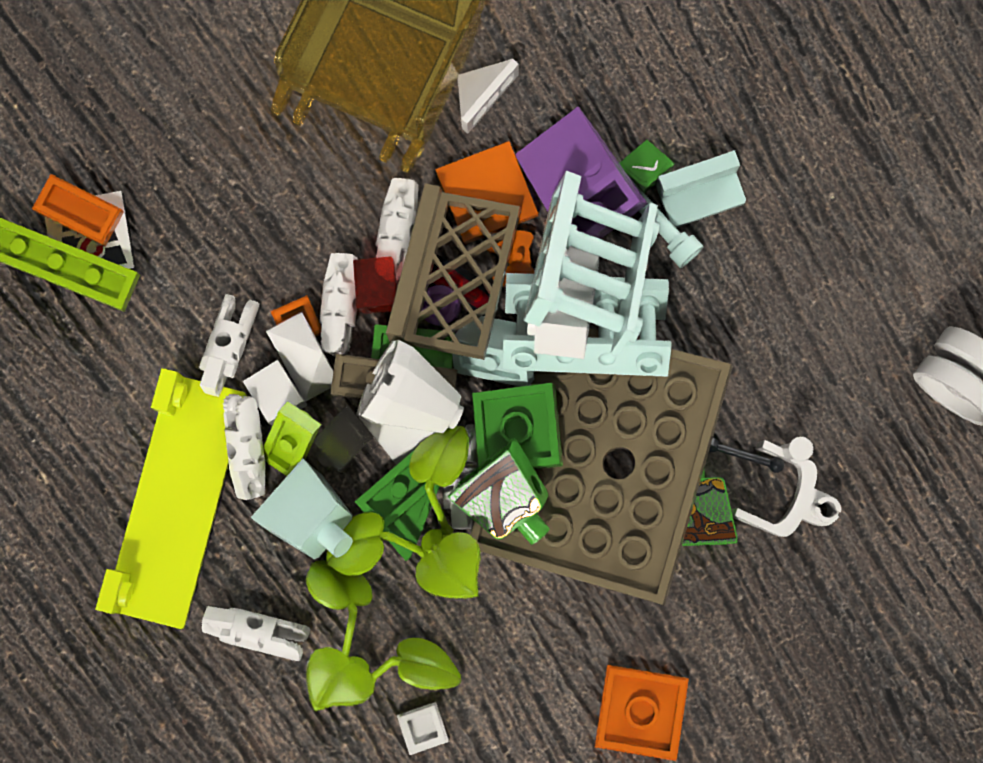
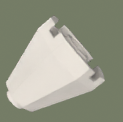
(409, 393)

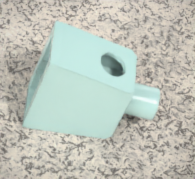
(307, 513)

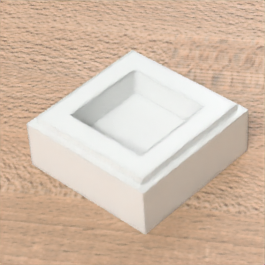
(423, 728)

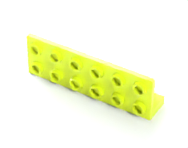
(171, 506)

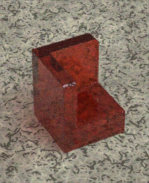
(375, 284)

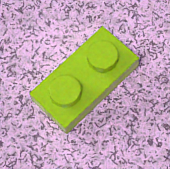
(290, 438)

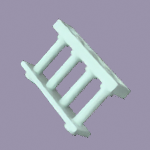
(555, 265)
(641, 358)

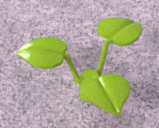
(447, 558)
(346, 680)

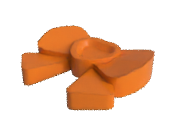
(520, 256)

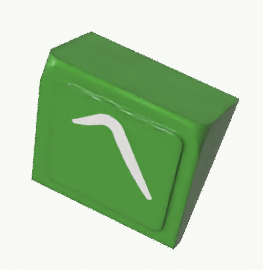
(646, 165)

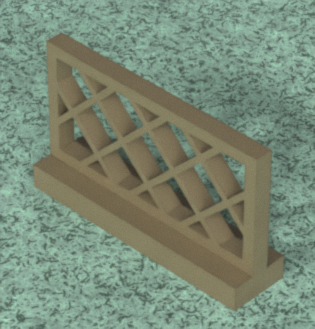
(419, 264)

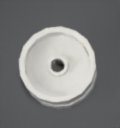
(955, 374)

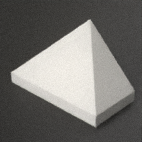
(482, 88)
(302, 356)
(396, 440)

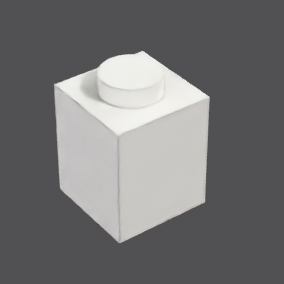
(272, 389)

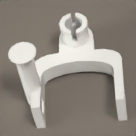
(806, 498)

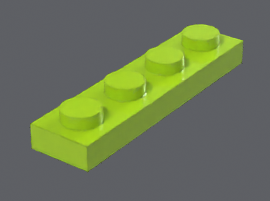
(66, 265)

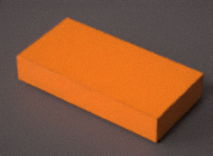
(78, 210)

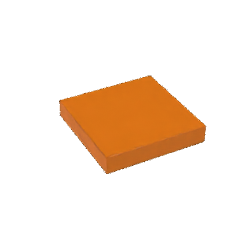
(491, 177)
(641, 712)

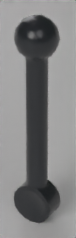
(775, 464)

